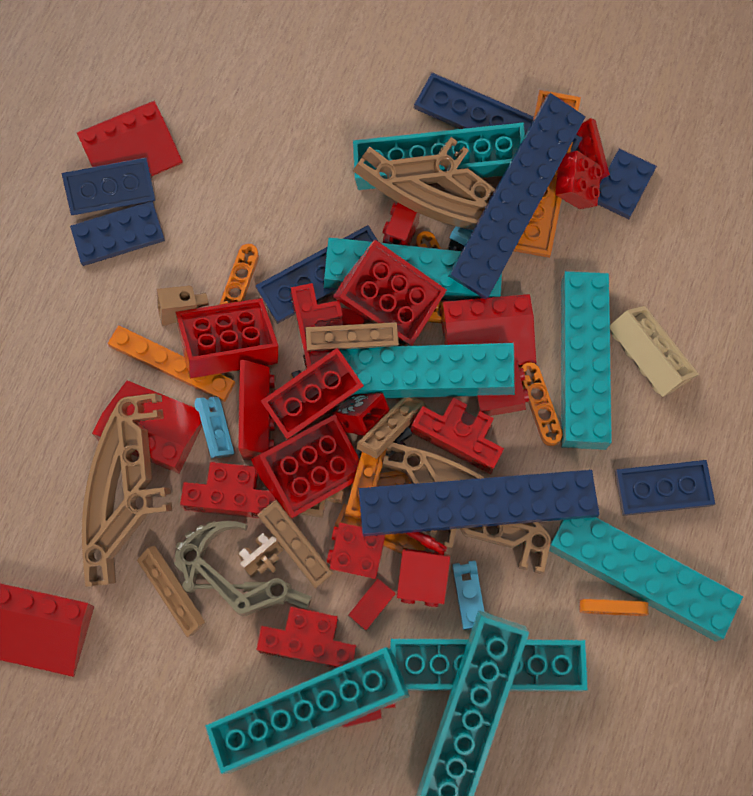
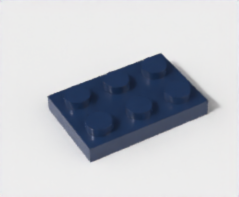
(625, 184)

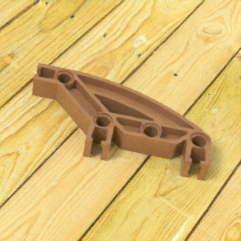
(409, 187)
(113, 453)
(439, 469)

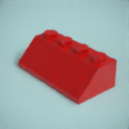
(312, 393)
(254, 419)

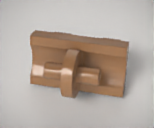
(262, 557)

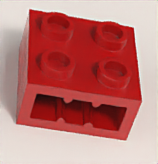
(578, 180)
(401, 226)
(504, 404)
(355, 552)
(423, 577)

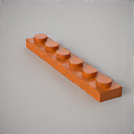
(168, 362)

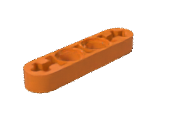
(241, 283)
(543, 403)

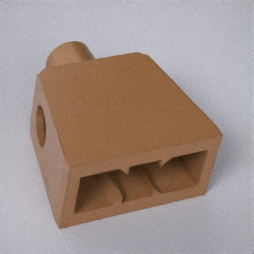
(177, 299)

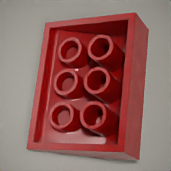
(131, 137)
(390, 291)
(492, 322)
(224, 334)
(168, 437)
(308, 466)
(42, 629)

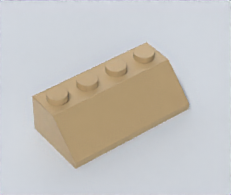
(652, 350)

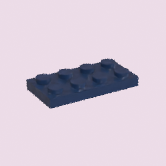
(108, 186)
(117, 233)
(664, 487)

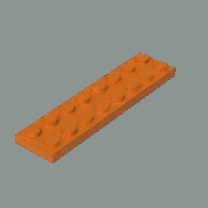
(541, 229)

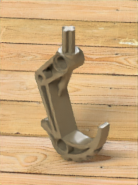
(244, 604)

